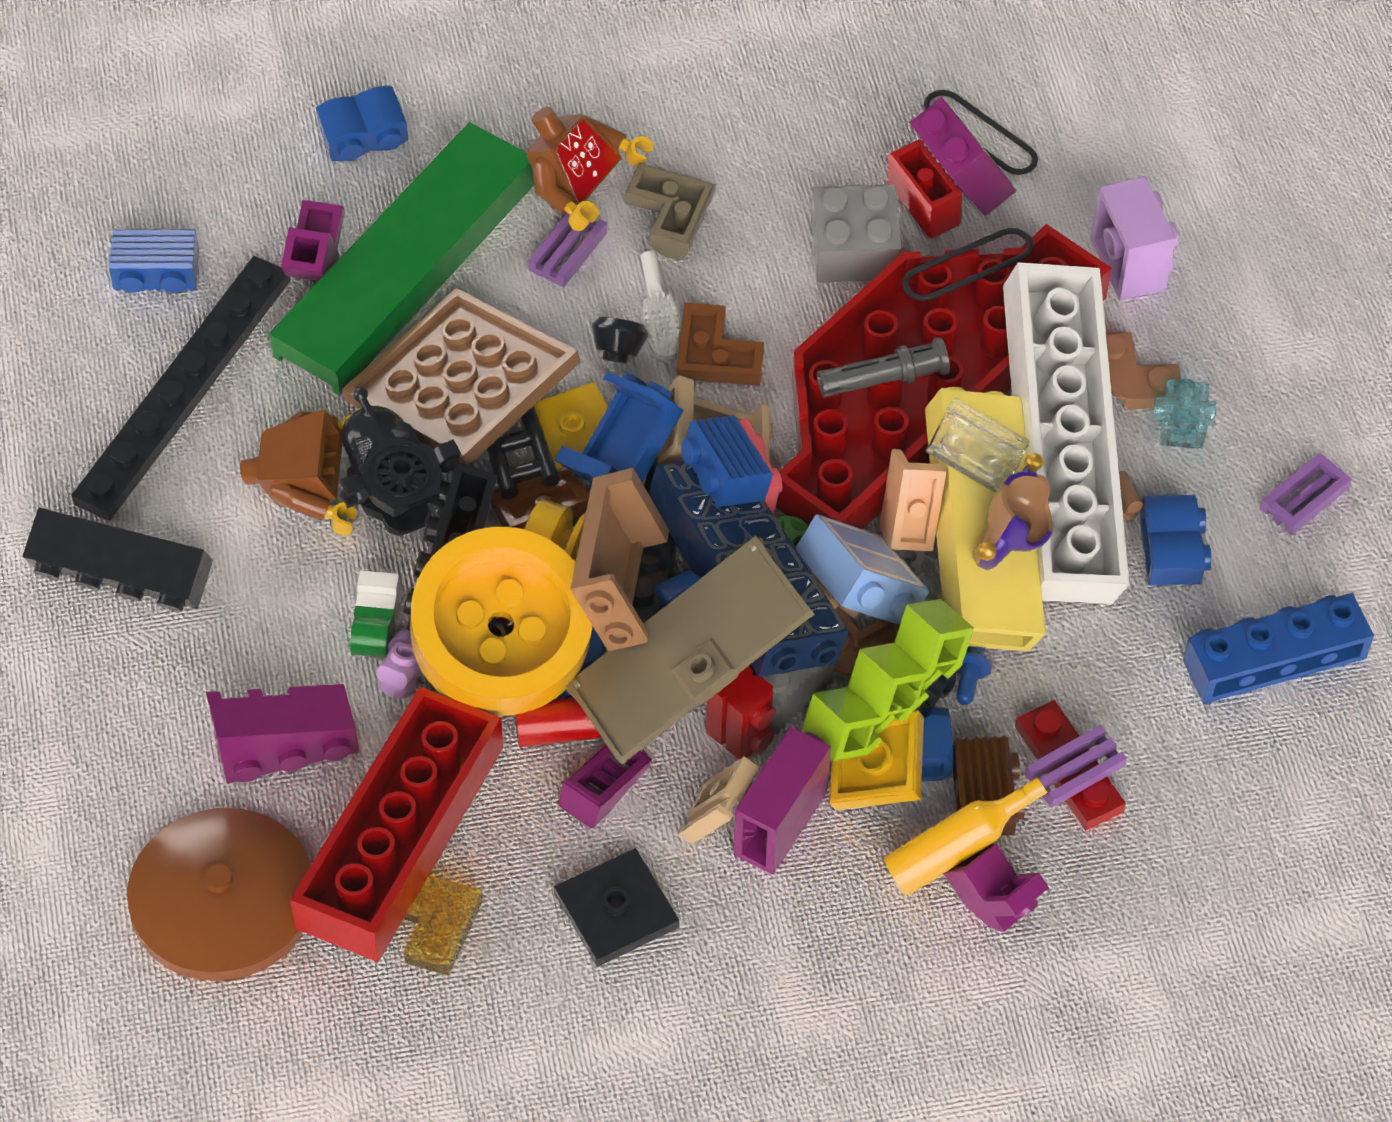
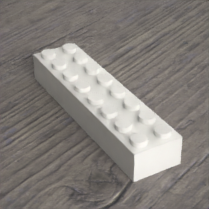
(1068, 416)

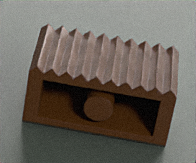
(985, 772)

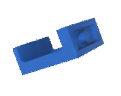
(628, 433)

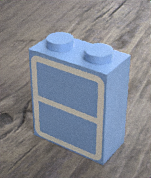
(860, 569)

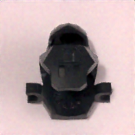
(396, 489)

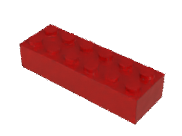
(397, 824)

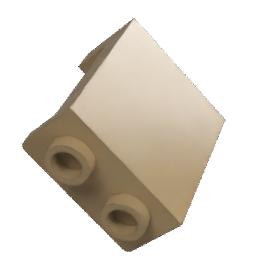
(695, 408)

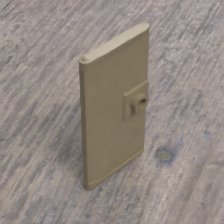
(691, 650)

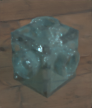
(1184, 413)

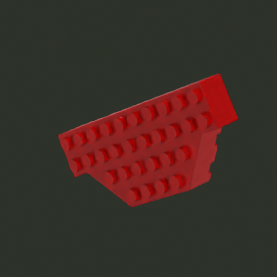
(851, 435)

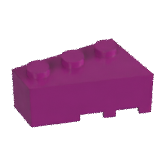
(281, 731)

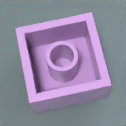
(1134, 237)

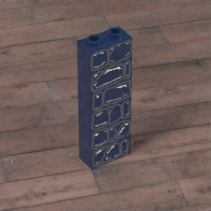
(714, 533)

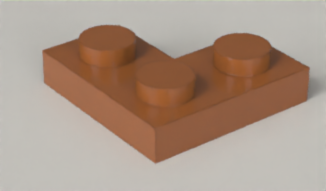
(711, 358)

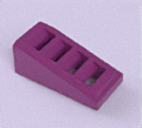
(588, 802)

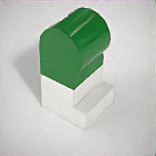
(375, 613)

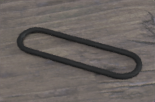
(995, 125)
(912, 272)

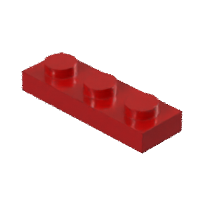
(1050, 729)

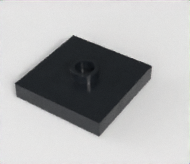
(616, 907)

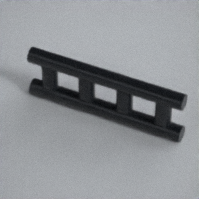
(541, 466)

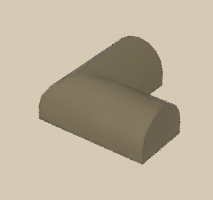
(680, 206)

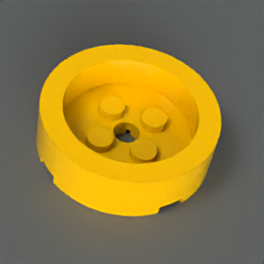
(504, 576)

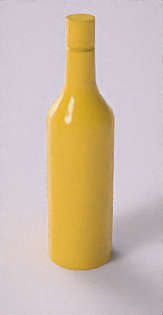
(956, 838)

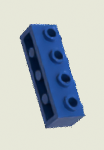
(1277, 647)

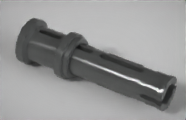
(902, 365)

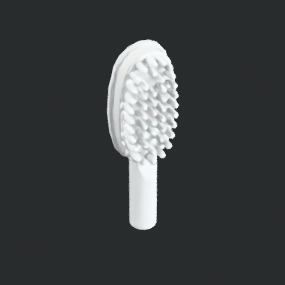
(659, 314)

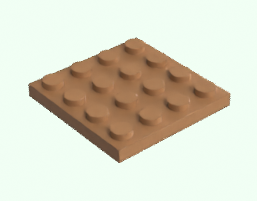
(464, 374)

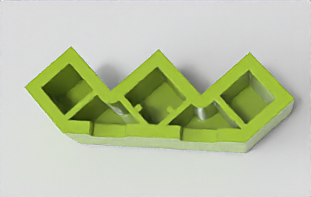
(890, 680)

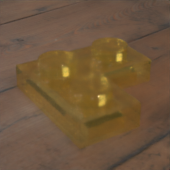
(444, 920)

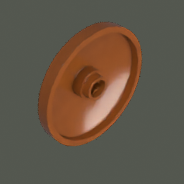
(217, 893)

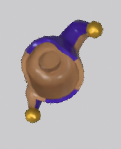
(1017, 516)

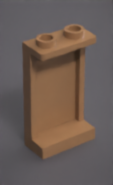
(606, 570)

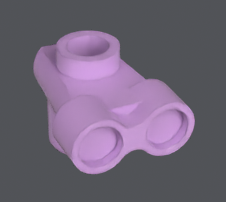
(399, 669)

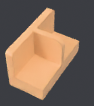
(911, 503)

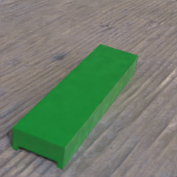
(403, 257)

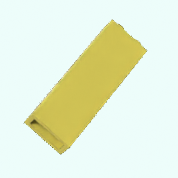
(1006, 599)

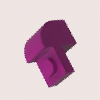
(314, 243)
(994, 889)

